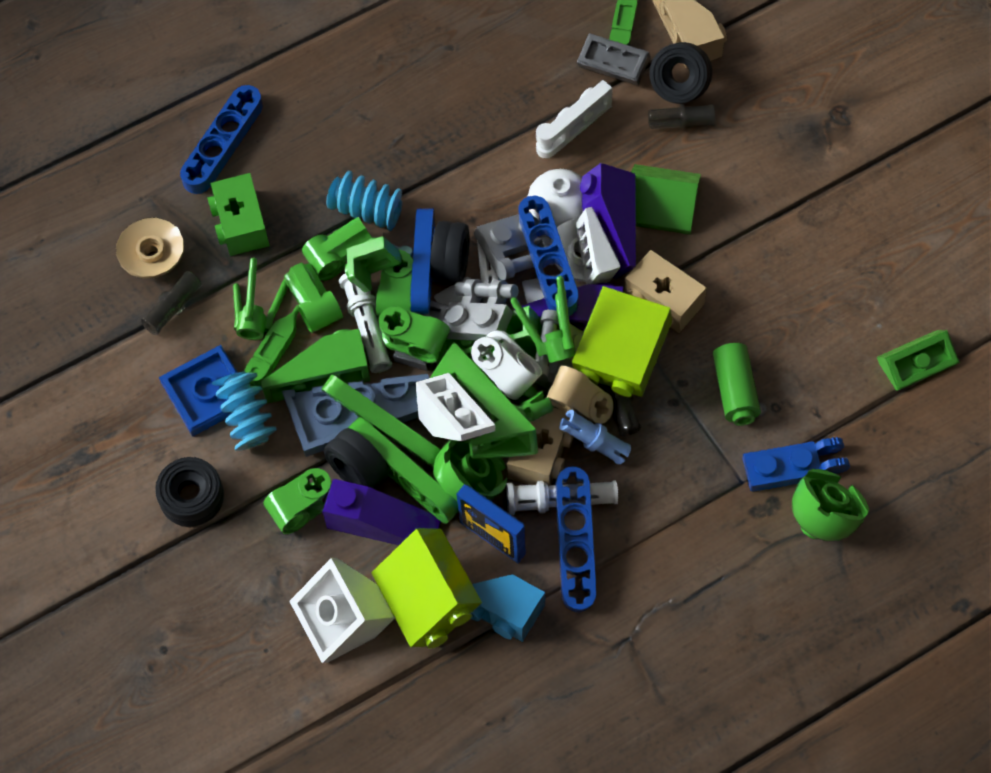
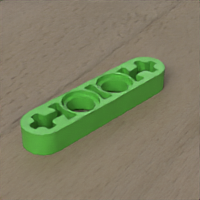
(381, 420)
(409, 474)

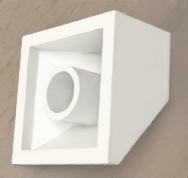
(340, 610)

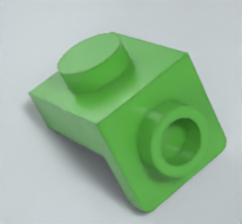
(370, 258)

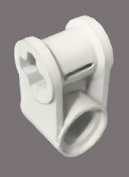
(507, 365)

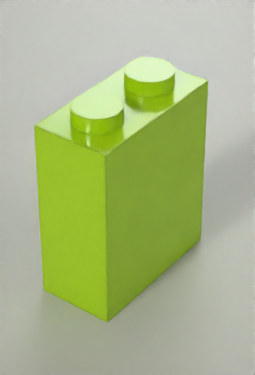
(622, 341)
(426, 588)

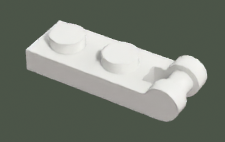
(573, 120)

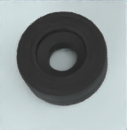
(662, 77)
(450, 252)
(356, 459)
(182, 473)

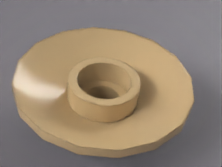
(145, 237)

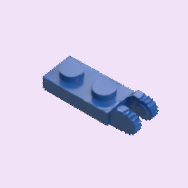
(791, 463)

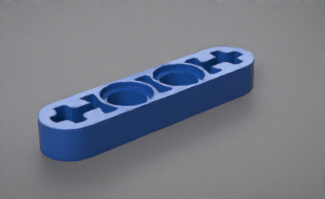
(217, 137)
(547, 255)
(421, 273)
(570, 539)

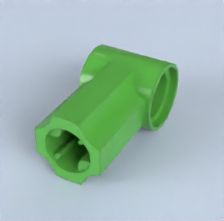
(329, 252)
(315, 303)

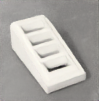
(596, 252)

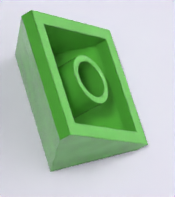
(665, 198)

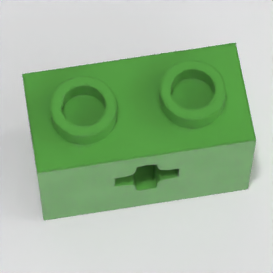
(239, 215)

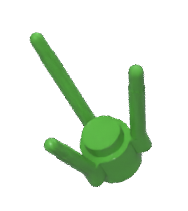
(252, 321)
(559, 342)

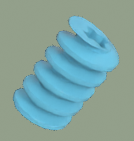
(365, 201)
(244, 409)

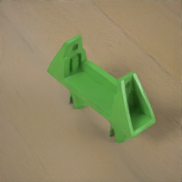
(513, 428)

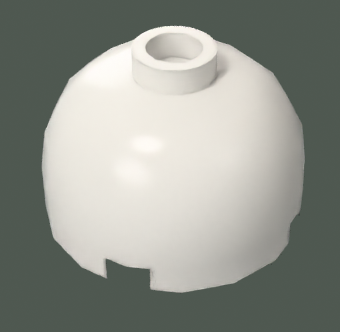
(562, 193)

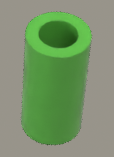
(736, 383)

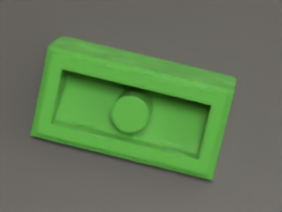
(918, 359)

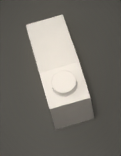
(449, 410)

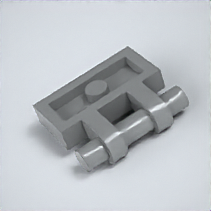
(474, 319)

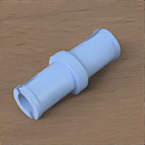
(595, 437)

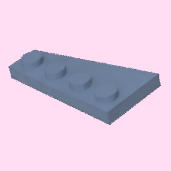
(321, 418)

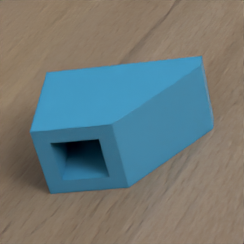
(509, 605)

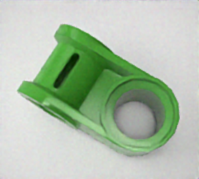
(394, 286)
(414, 334)
(298, 501)

